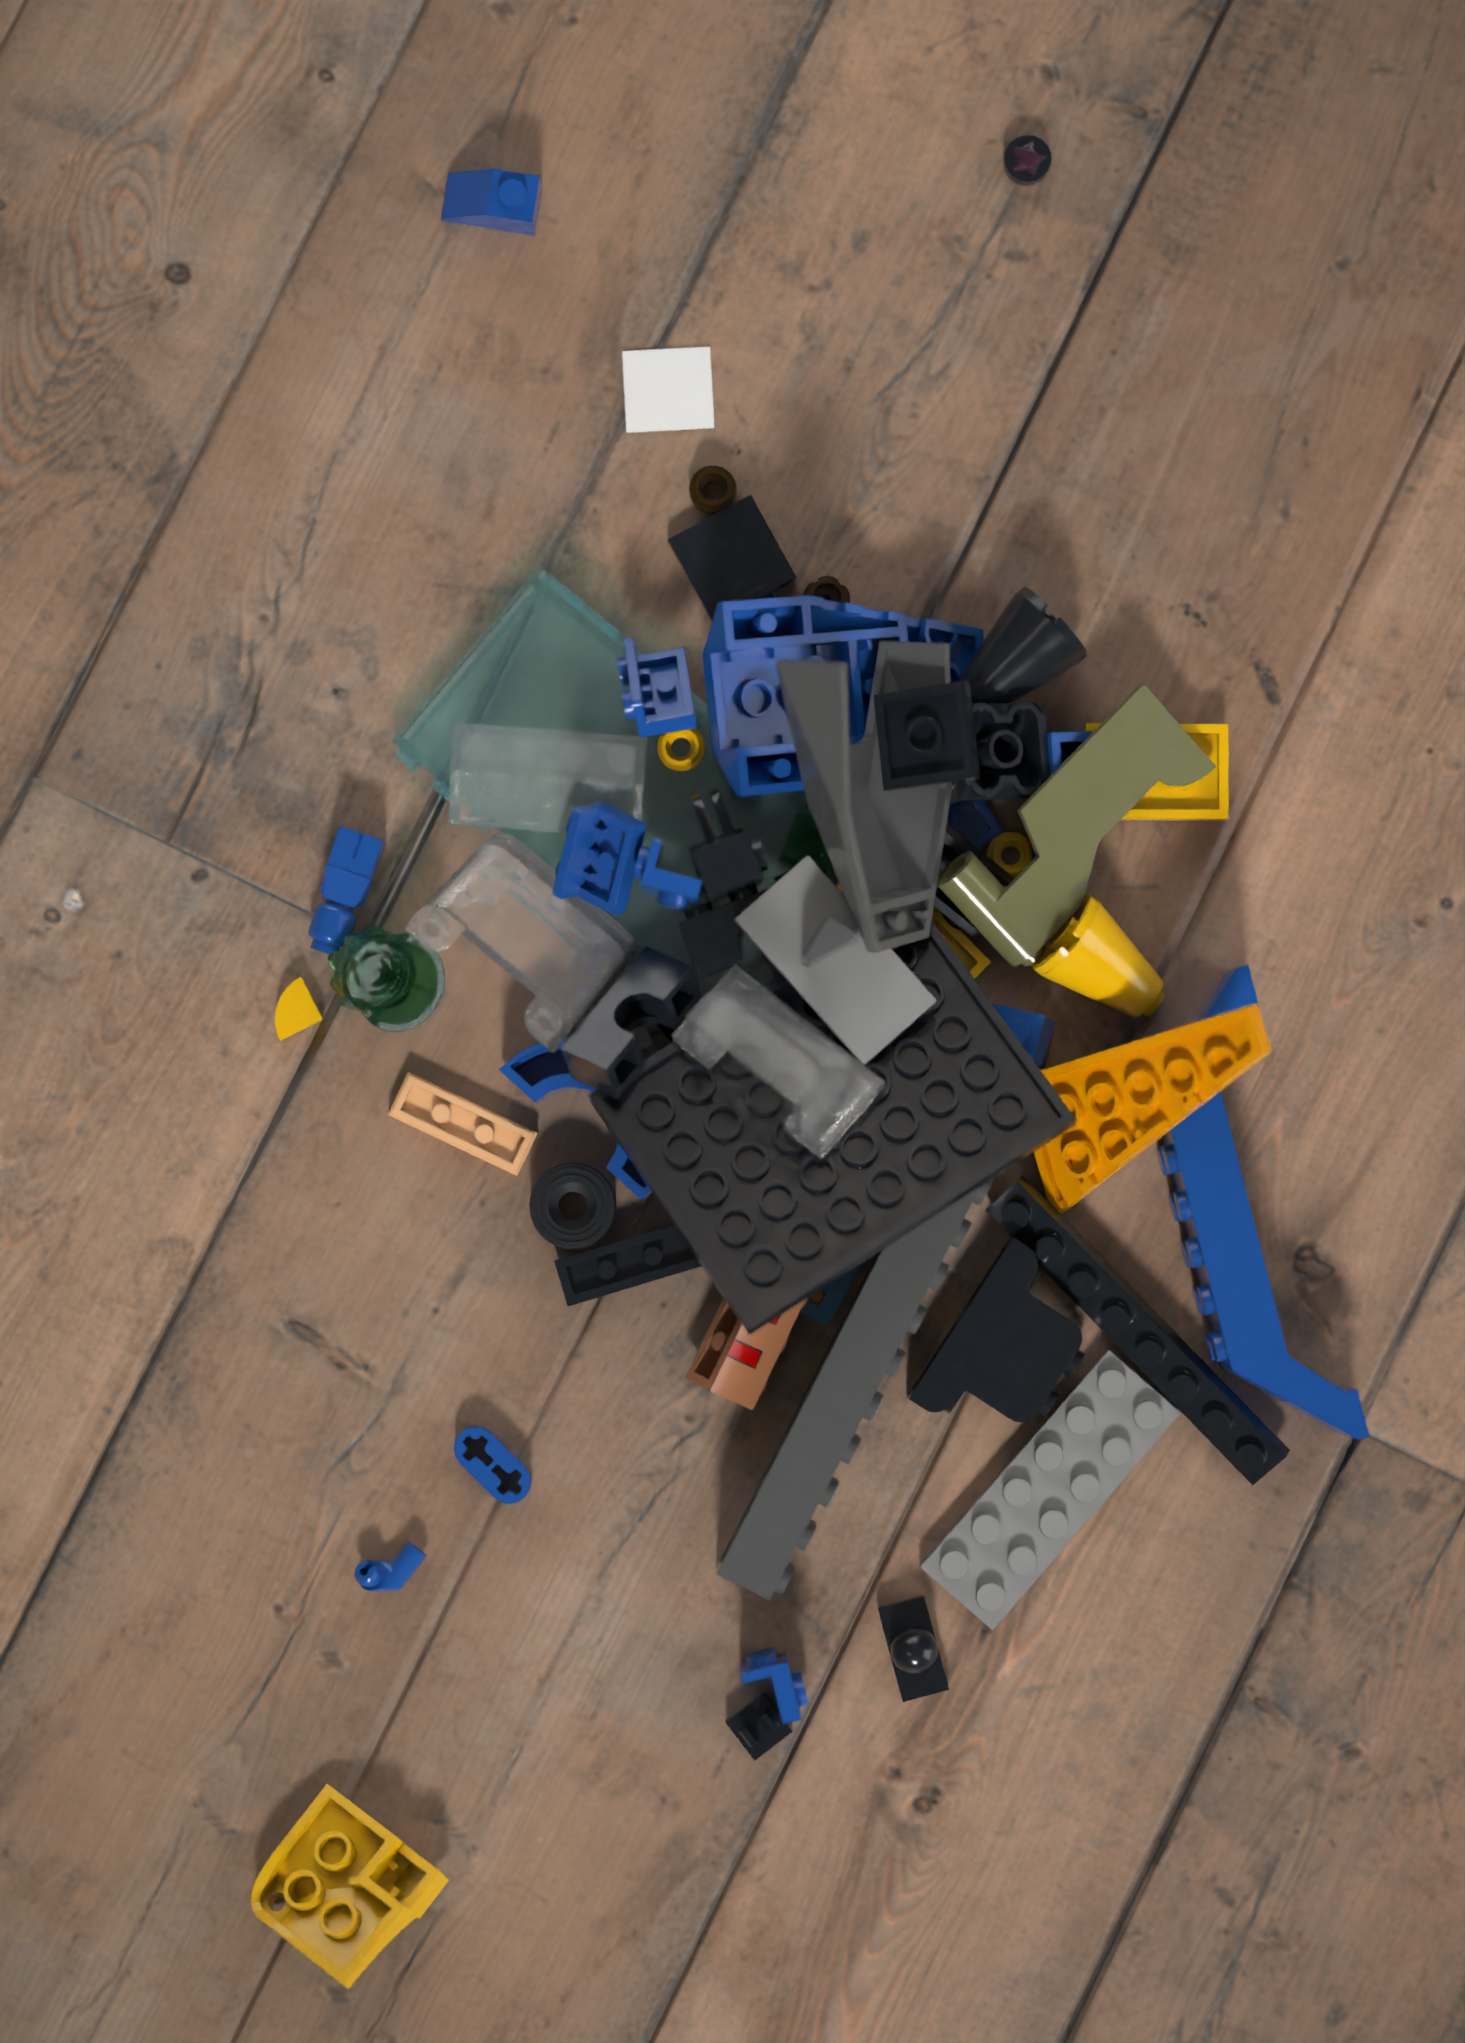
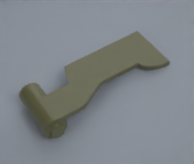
(1068, 820)

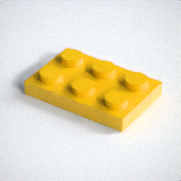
(1197, 801)

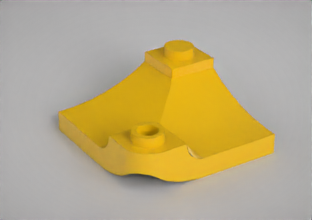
(343, 1886)

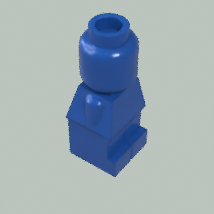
(344, 887)

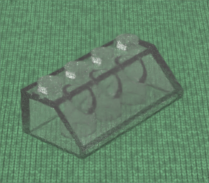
(540, 775)

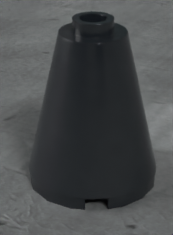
(1021, 652)

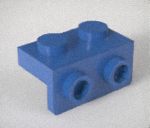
(658, 690)
(599, 856)
(672, 889)
(787, 1685)

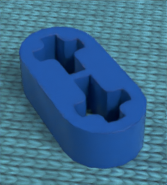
(501, 1455)

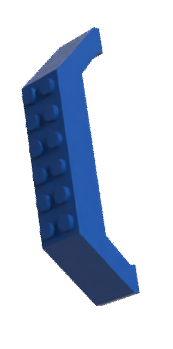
(1228, 1253)

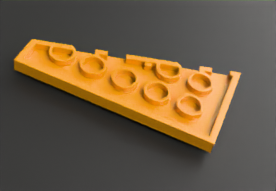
(1140, 1093)

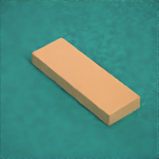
(463, 1124)

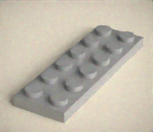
(1050, 1489)

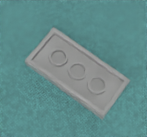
(854, 991)

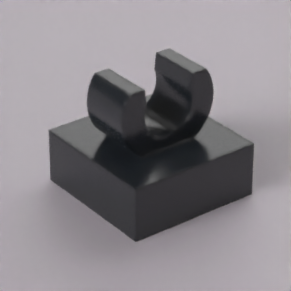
(758, 1726)

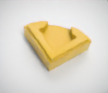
(295, 1010)

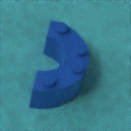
(541, 1073)

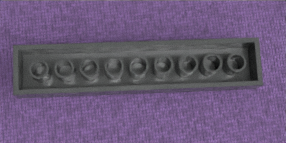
(839, 1399)

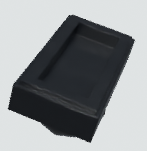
(913, 1648)

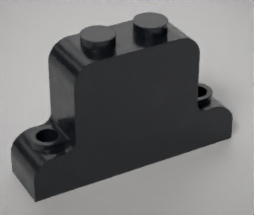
(1003, 1345)

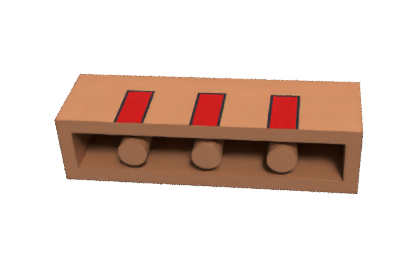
(736, 1362)

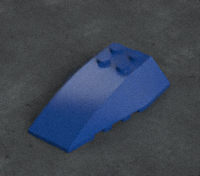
(744, 688)

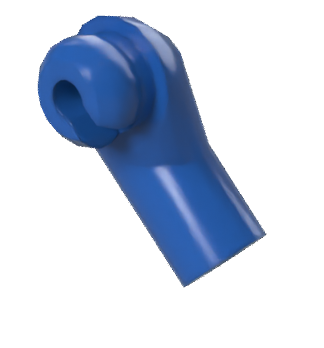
(389, 1574)

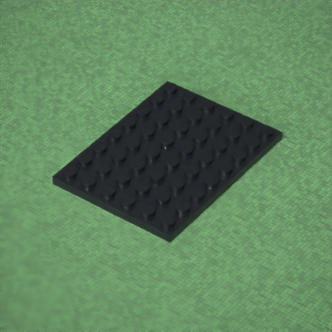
(779, 1218)

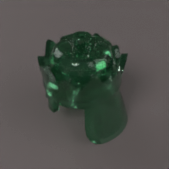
(388, 978)

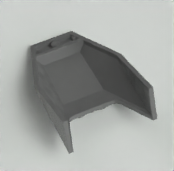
(878, 840)

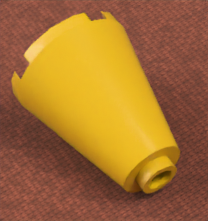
(1100, 962)

